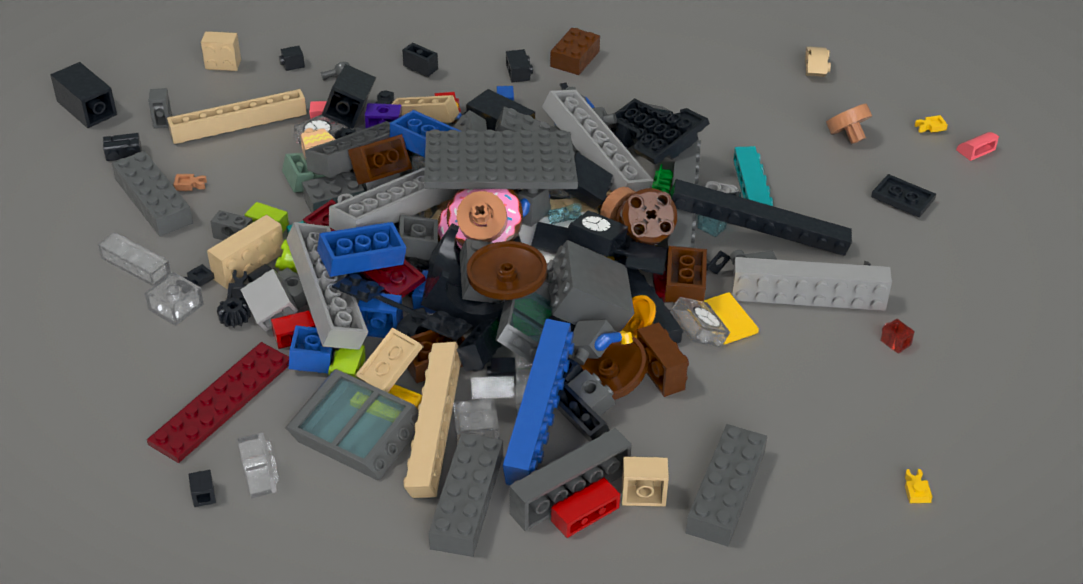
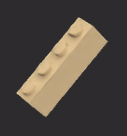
(437, 107)

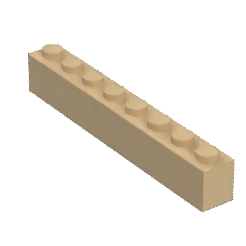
(236, 116)
(433, 421)

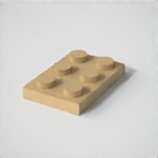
(389, 360)

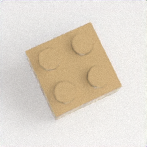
(221, 51)
(644, 481)

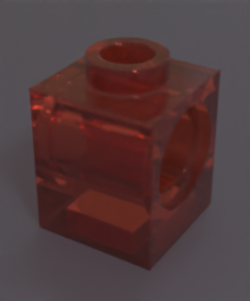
(897, 335)

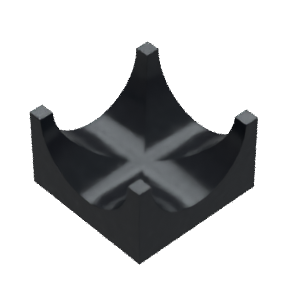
(444, 285)

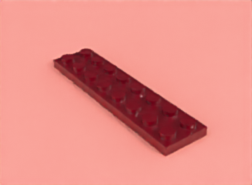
(395, 279)
(218, 402)

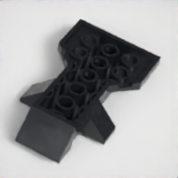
(657, 130)

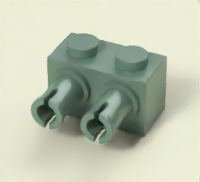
(296, 171)

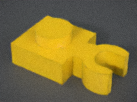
(932, 123)
(917, 489)

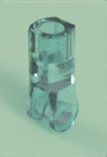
(566, 213)

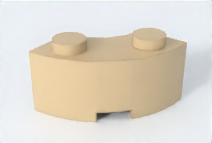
(817, 61)

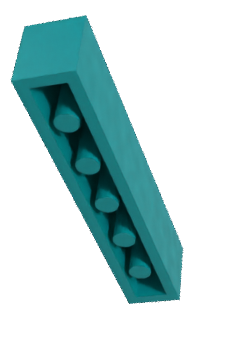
(751, 176)

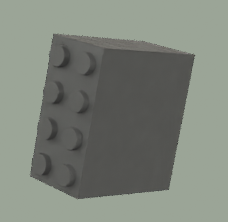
(589, 287)

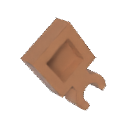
(186, 182)

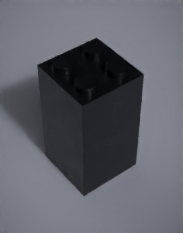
(83, 94)
(348, 96)
(490, 105)

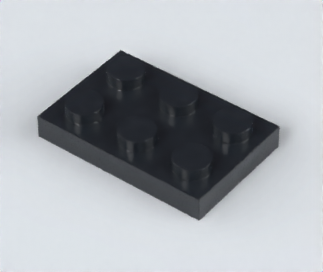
(903, 195)

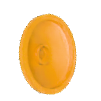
(644, 314)

